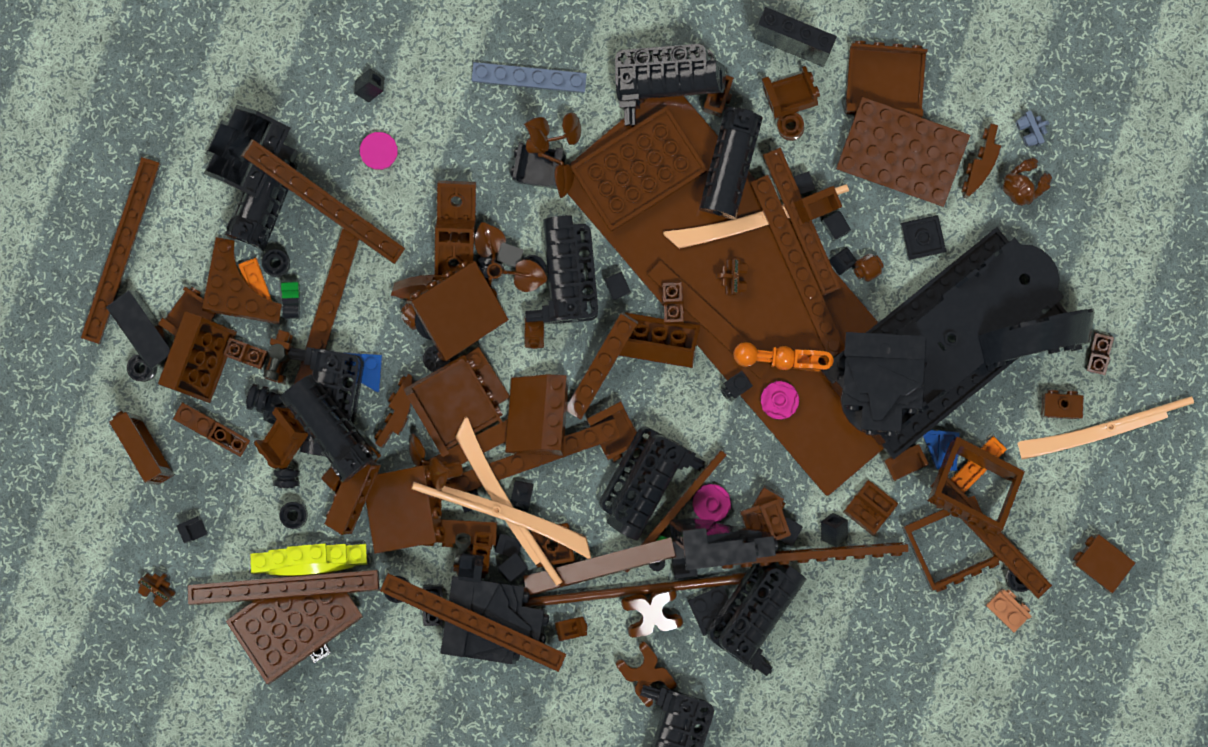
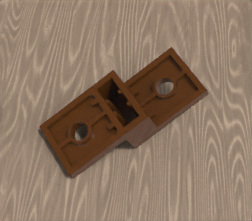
(455, 224)

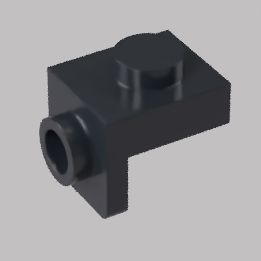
(735, 386)
(272, 402)
(522, 495)

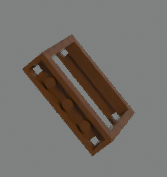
(141, 448)
(987, 461)
(956, 577)

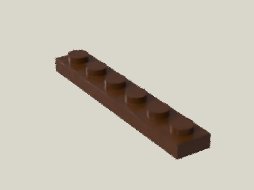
(601, 365)

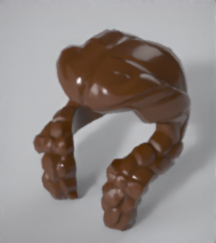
(1021, 188)

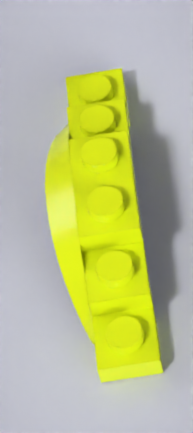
(308, 559)

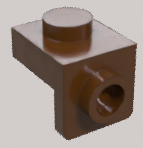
(534, 334)
(571, 628)

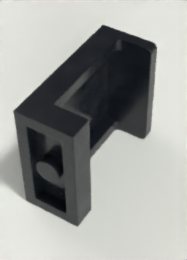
(536, 170)

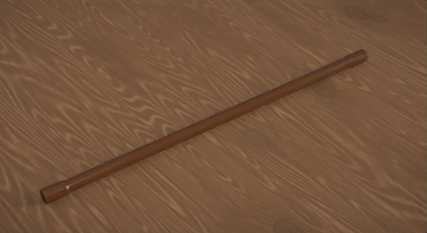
(733, 579)

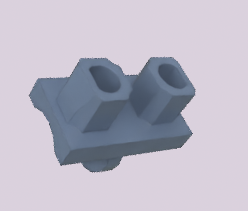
(1028, 121)

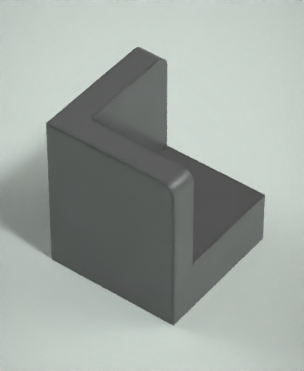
(509, 255)

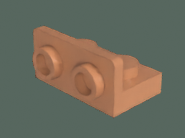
(1008, 609)

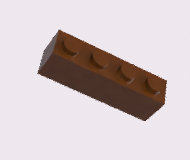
(351, 500)
(454, 527)

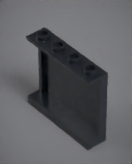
(794, 37)

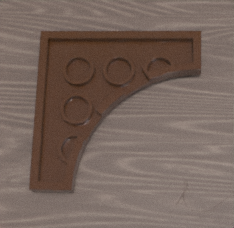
(230, 294)

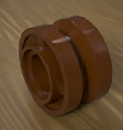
(797, 132)

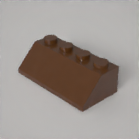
(662, 343)

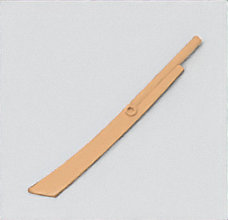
(698, 235)
(1056, 443)
(475, 456)
(558, 533)

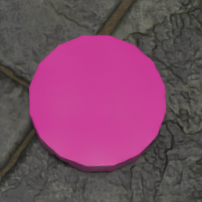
(378, 151)
(779, 400)
(711, 502)

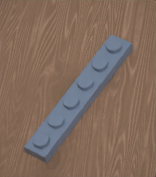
(529, 77)

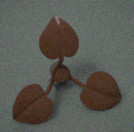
(539, 143)
(528, 273)
(440, 471)

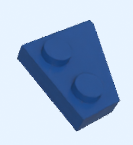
(372, 370)
(937, 444)

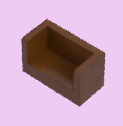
(818, 204)
(905, 463)

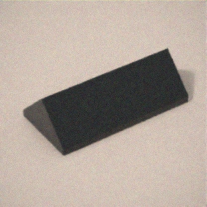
(141, 328)

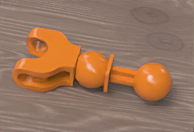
(782, 357)

